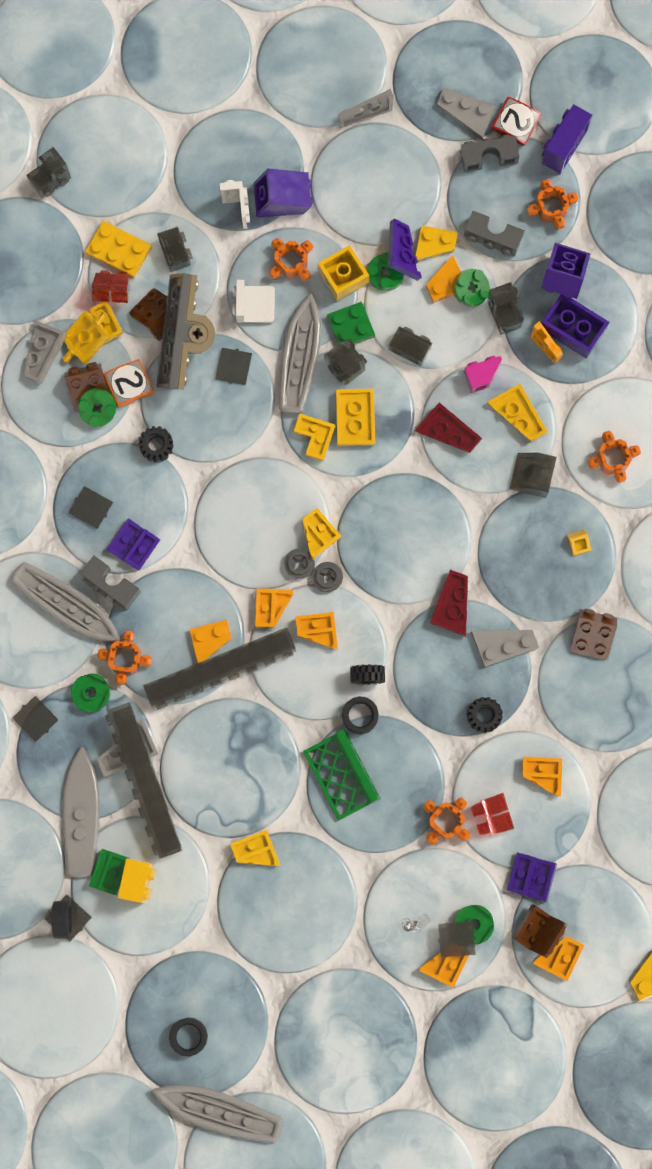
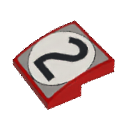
(516, 120)

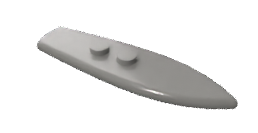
(300, 357)
(64, 603)
(81, 816)
(220, 1112)

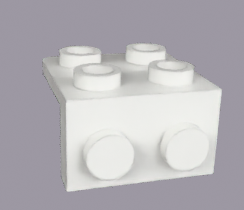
(235, 192)
(254, 303)

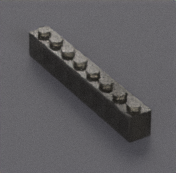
(220, 668)
(144, 780)

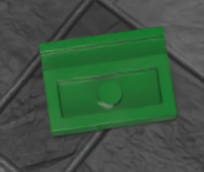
(108, 872)

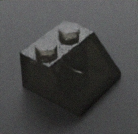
(533, 473)

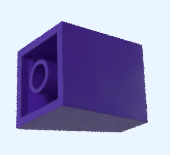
(282, 193)

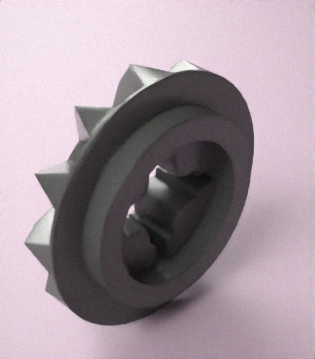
(299, 554)
(324, 568)

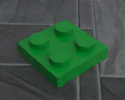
(351, 324)

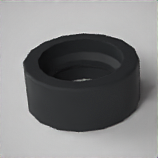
(365, 701)
(61, 919)
(173, 1037)

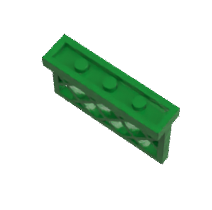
(357, 767)

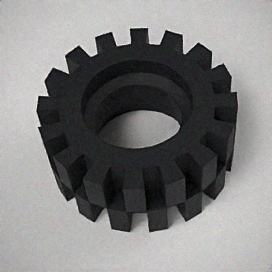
(156, 433)
(367, 674)
(484, 703)

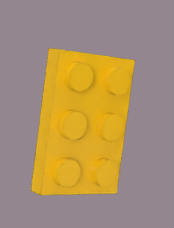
(118, 249)
(355, 417)

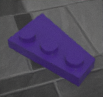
(400, 250)

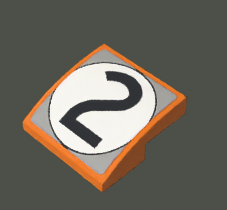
(128, 383)

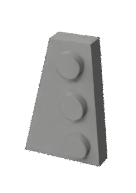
(368, 109)
(467, 110)
(44, 348)
(502, 645)
(110, 760)

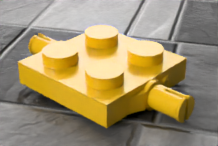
(85, 337)

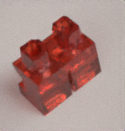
(106, 282)
(495, 824)

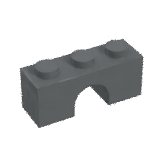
(503, 148)
(506, 242)
(122, 594)

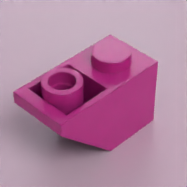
(482, 374)

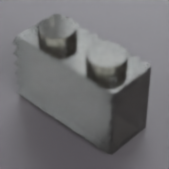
(173, 248)
(410, 346)

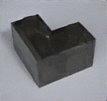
(50, 174)
(502, 304)

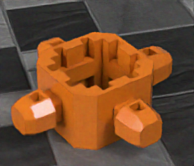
(547, 192)
(281, 250)
(600, 460)
(144, 661)
(459, 804)

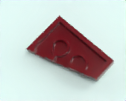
(448, 429)
(452, 604)

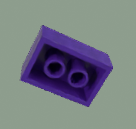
(566, 138)
(565, 271)
(574, 325)

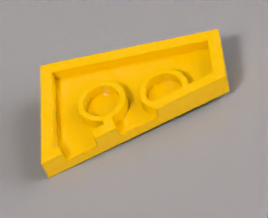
(519, 412)

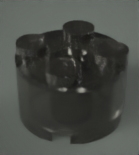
(345, 362)

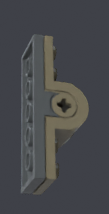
(182, 332)

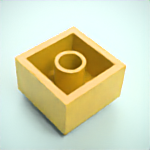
(343, 273)
(136, 881)

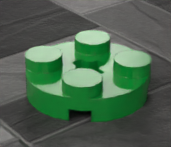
(375, 272)
(463, 281)
(101, 397)
(88, 682)
(485, 920)

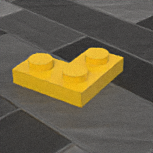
(318, 431)

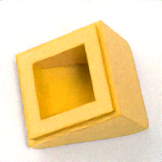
(579, 542)

